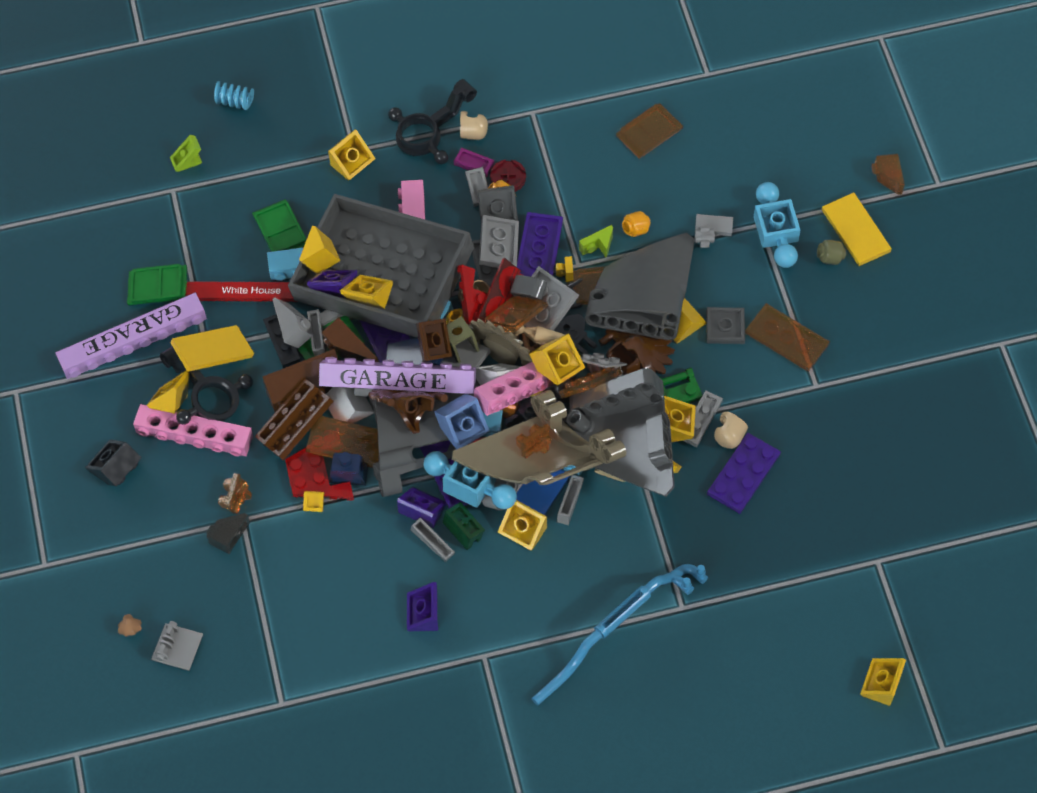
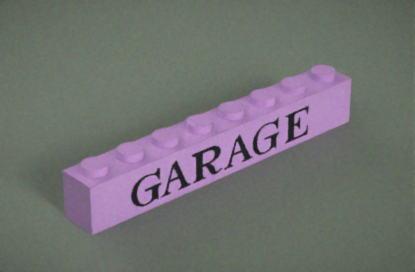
(131, 336)
(397, 376)

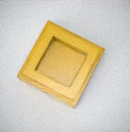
(313, 501)

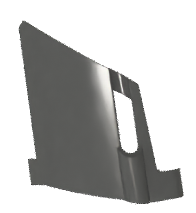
(397, 443)

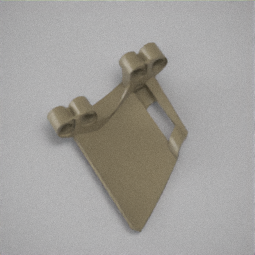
(503, 459)

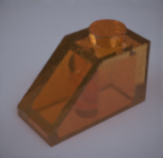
(889, 172)

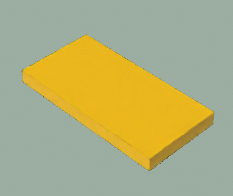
(856, 229)
(212, 348)

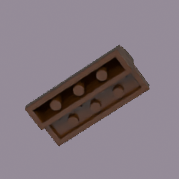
(294, 419)

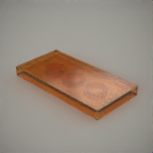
(787, 337)

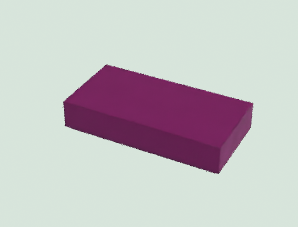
(471, 160)

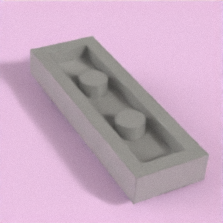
(704, 414)

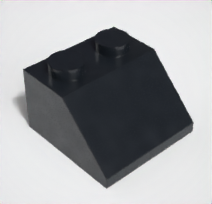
(114, 462)

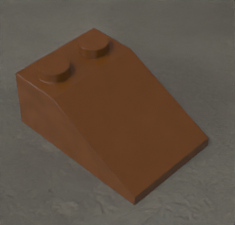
(345, 342)

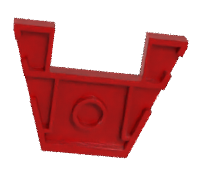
(472, 297)
(309, 473)

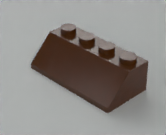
(283, 382)

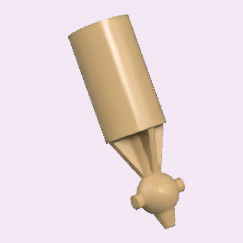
(539, 334)

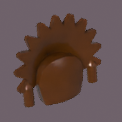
(638, 351)
(409, 404)

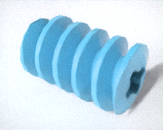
(233, 97)

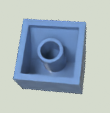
(462, 420)

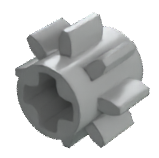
(704, 235)

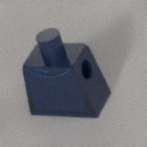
(347, 468)

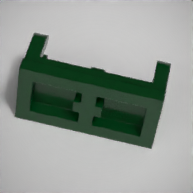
(463, 525)

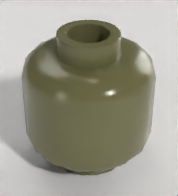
(831, 252)

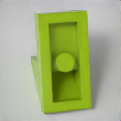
(186, 154)
(600, 239)

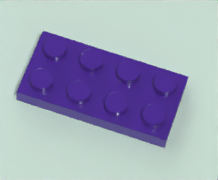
(539, 243)
(743, 473)

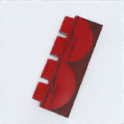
(500, 288)

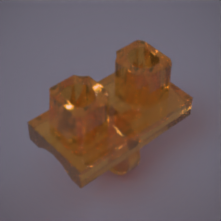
(536, 441)
(237, 493)

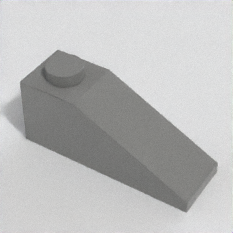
(293, 325)

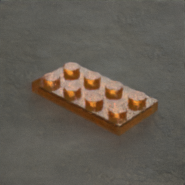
(339, 436)

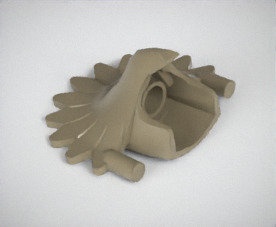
(503, 345)

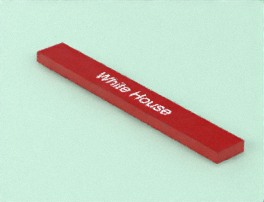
(240, 291)

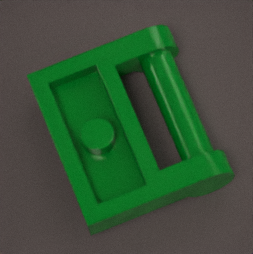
(686, 392)

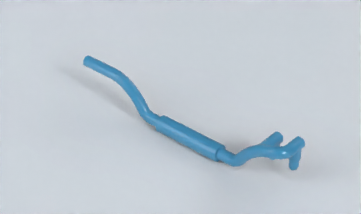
(618, 616)

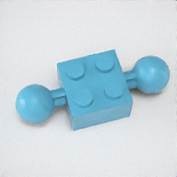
(776, 224)
(468, 484)

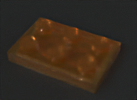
(589, 381)

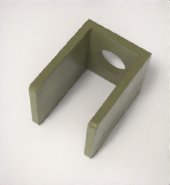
(467, 334)

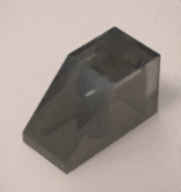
(227, 532)

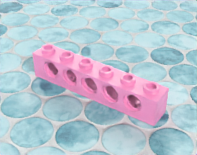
(510, 388)
(238, 446)

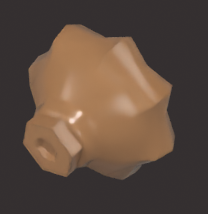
(129, 625)

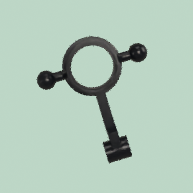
(461, 92)
(171, 359)

